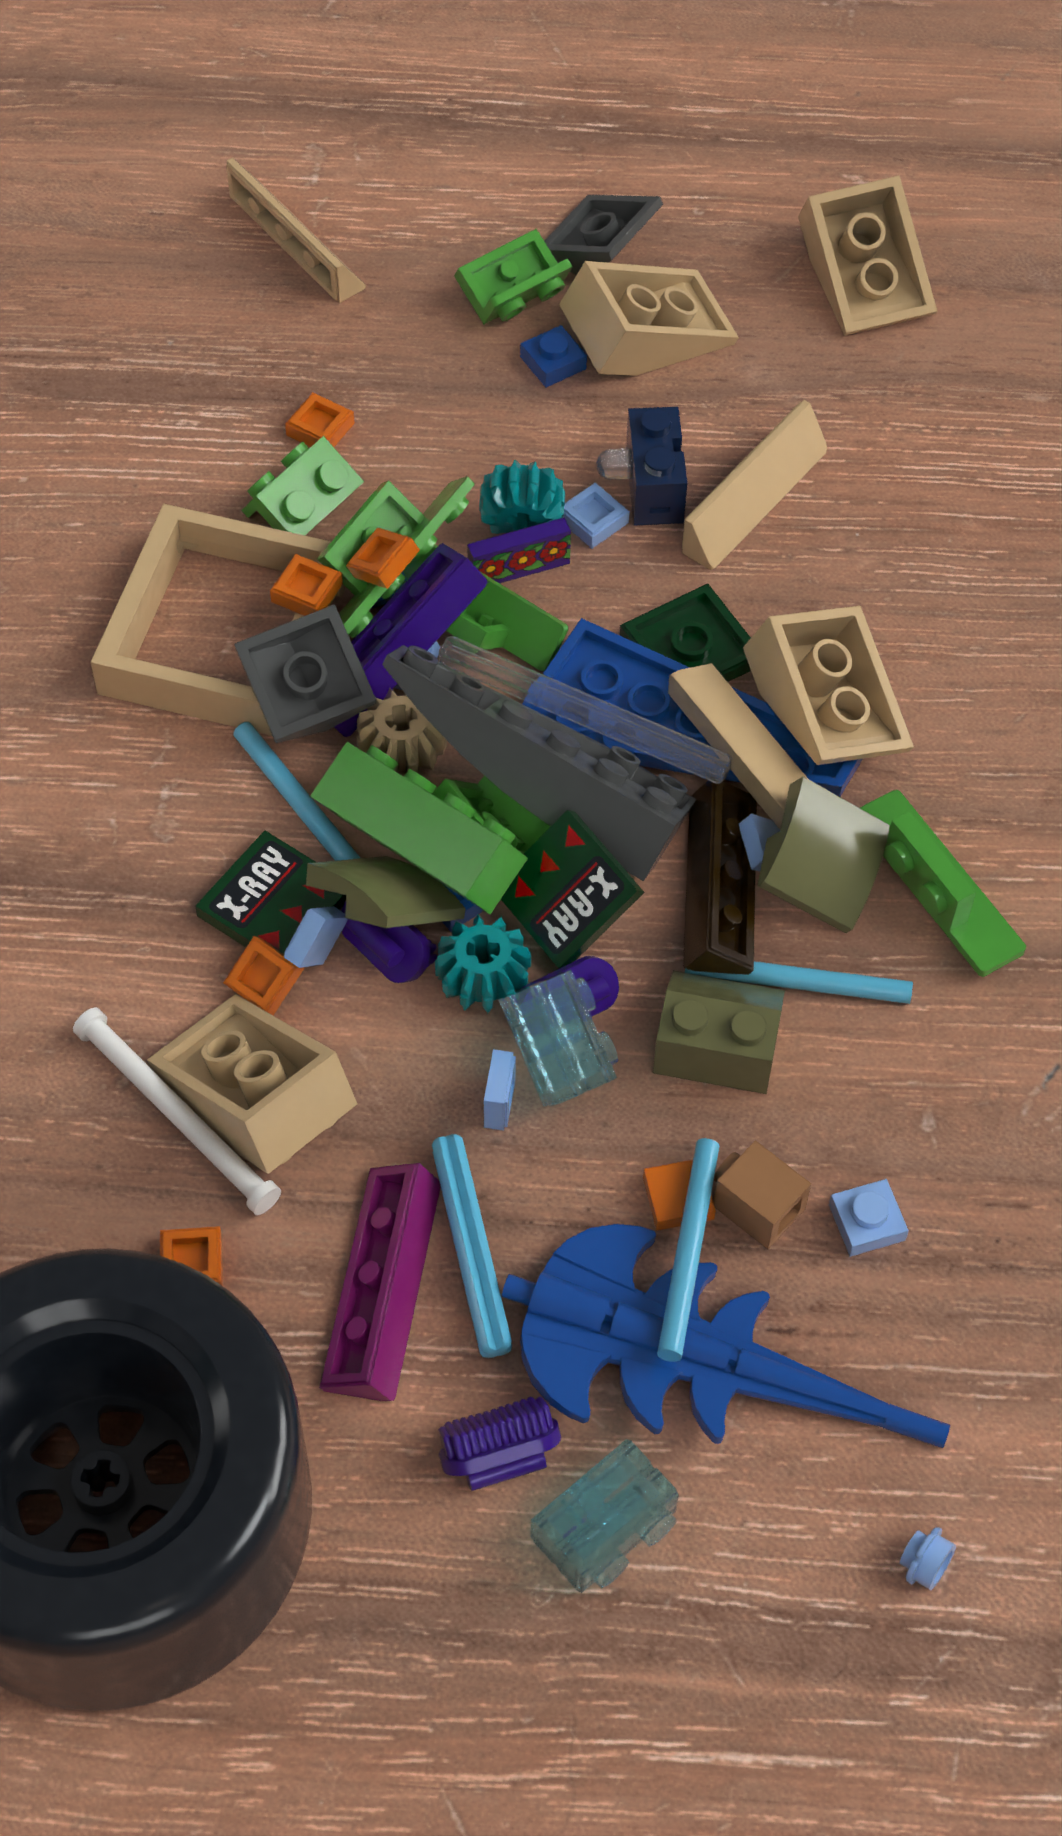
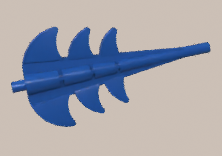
(593, 1315)

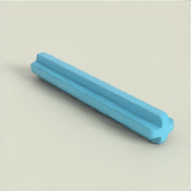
(471, 1246)

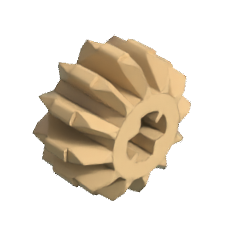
(400, 732)

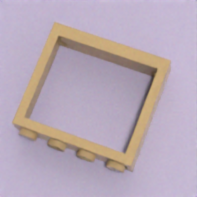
(170, 689)

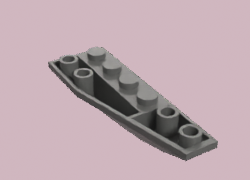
(546, 762)

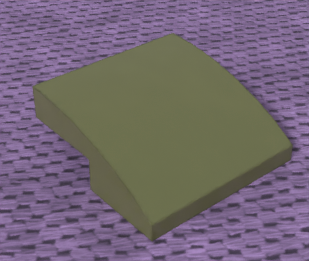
(824, 855)
(386, 891)

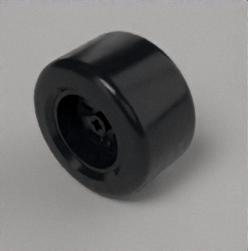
(204, 1581)

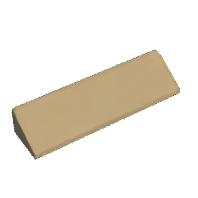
(291, 234)
(754, 487)
(735, 729)

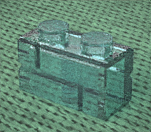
(559, 1037)
(606, 1517)

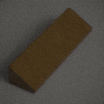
(719, 883)

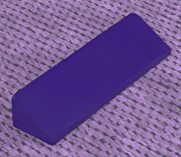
(415, 616)

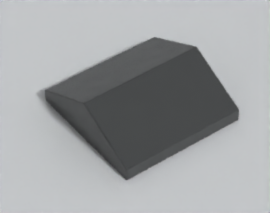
(600, 228)
(306, 675)

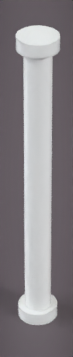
(260, 1194)

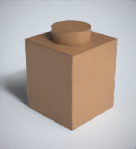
(760, 1193)

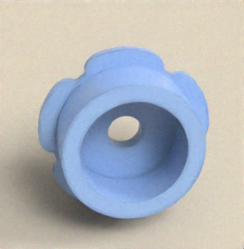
(927, 1557)

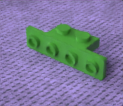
(393, 512)
(506, 621)
(945, 887)

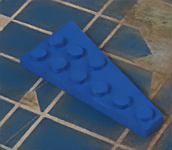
(639, 682)

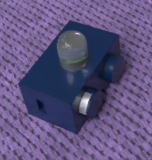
(652, 465)

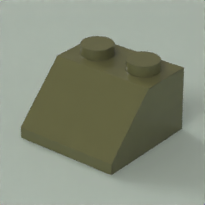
(718, 1032)

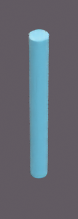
(294, 793)
(822, 981)
(688, 1251)

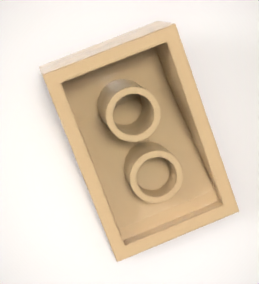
(867, 255)
(643, 316)
(828, 684)
(256, 1081)

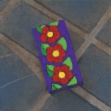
(522, 551)

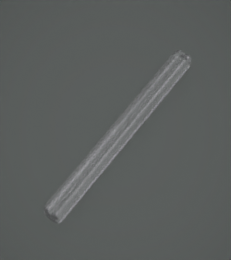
(585, 710)

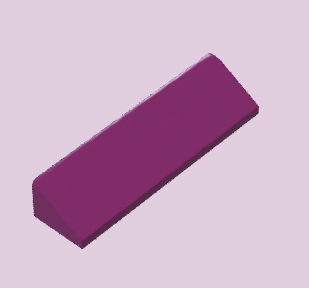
(381, 1283)

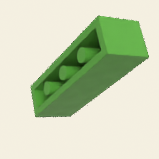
(419, 826)

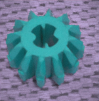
(520, 497)
(462, 957)

